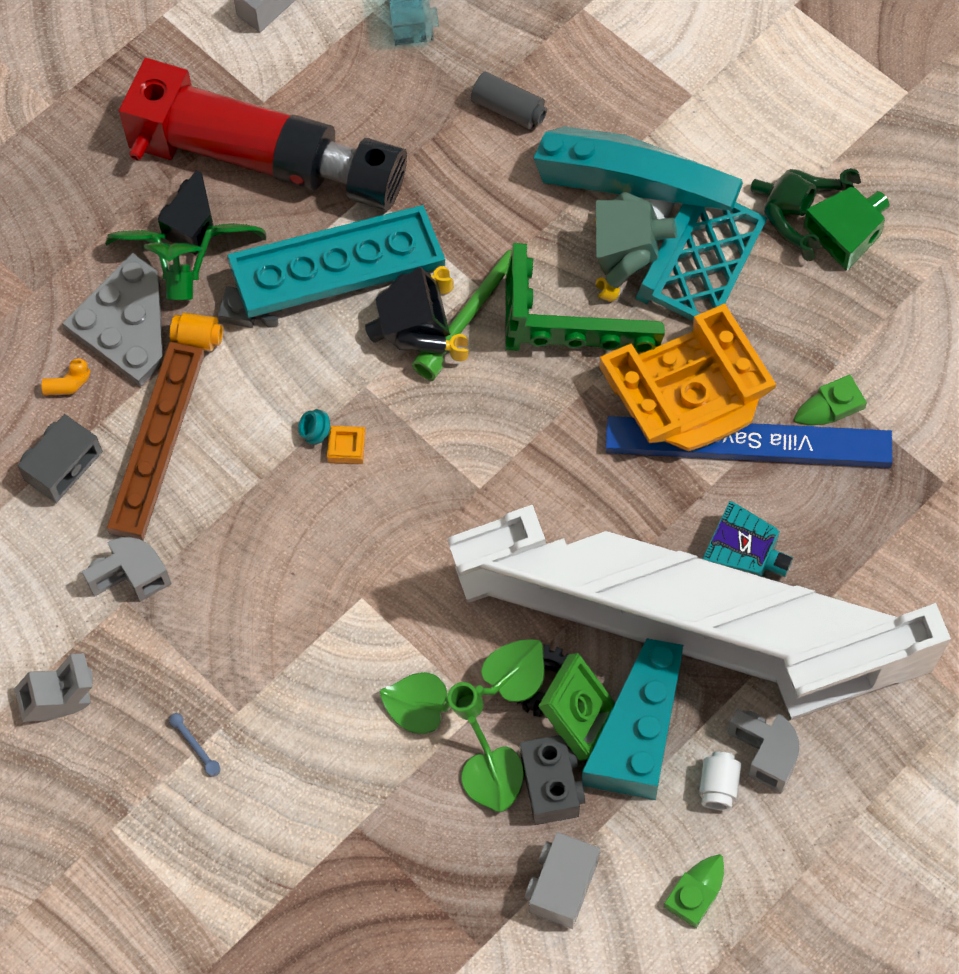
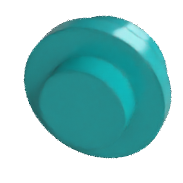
(314, 426)

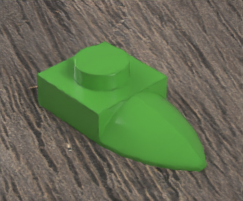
(832, 403)
(697, 890)

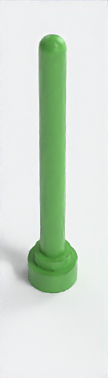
(430, 364)

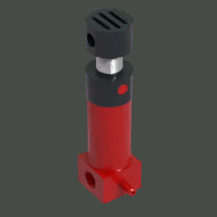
(169, 113)

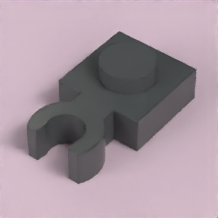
(233, 311)

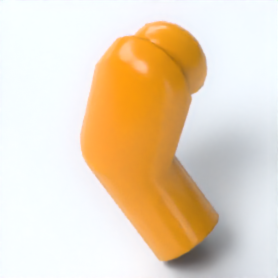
(71, 382)

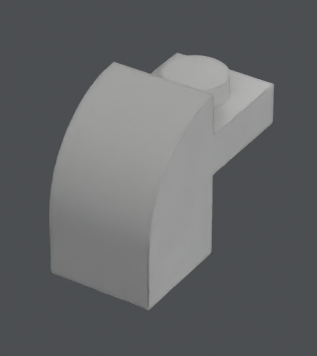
(132, 561)
(55, 693)
(776, 745)

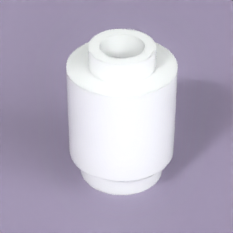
(719, 781)

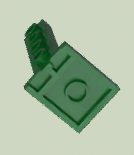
(565, 330)

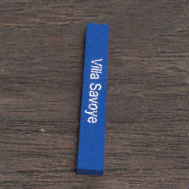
(767, 444)

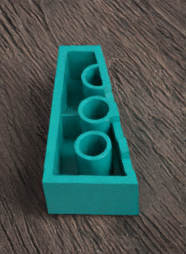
(635, 735)

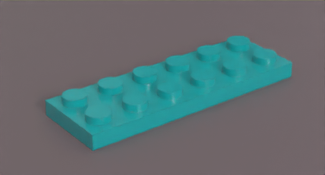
(335, 260)

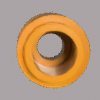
(196, 331)

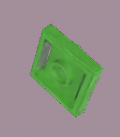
(575, 687)

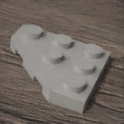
(124, 320)

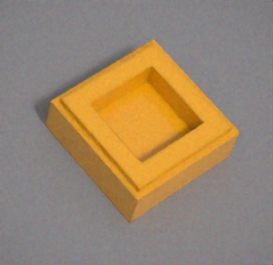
(346, 444)

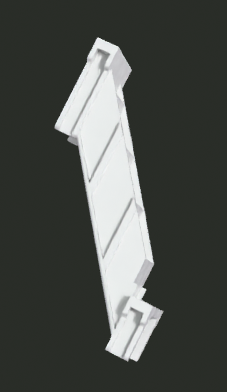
(737, 620)

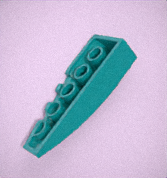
(629, 165)

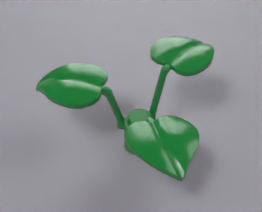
(178, 276)

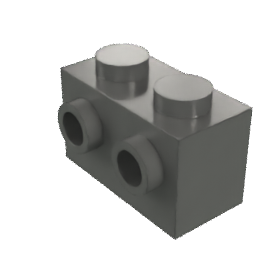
(59, 458)
(551, 780)

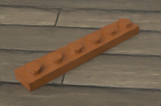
(156, 441)

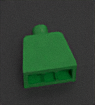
(847, 224)

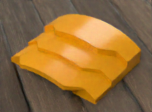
(692, 385)

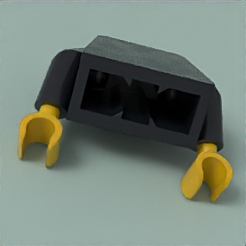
(415, 316)

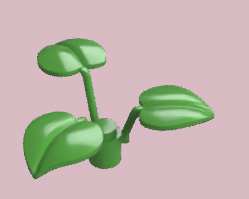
(420, 698)

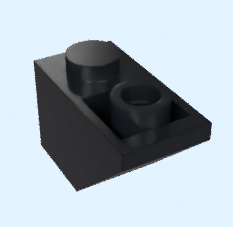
(187, 214)

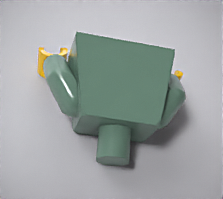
(627, 239)

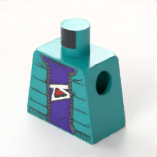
(747, 544)

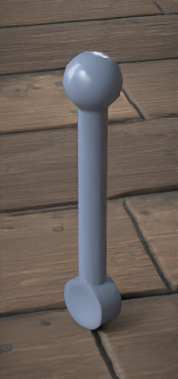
(211, 767)

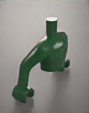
(794, 195)

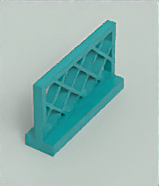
(672, 250)

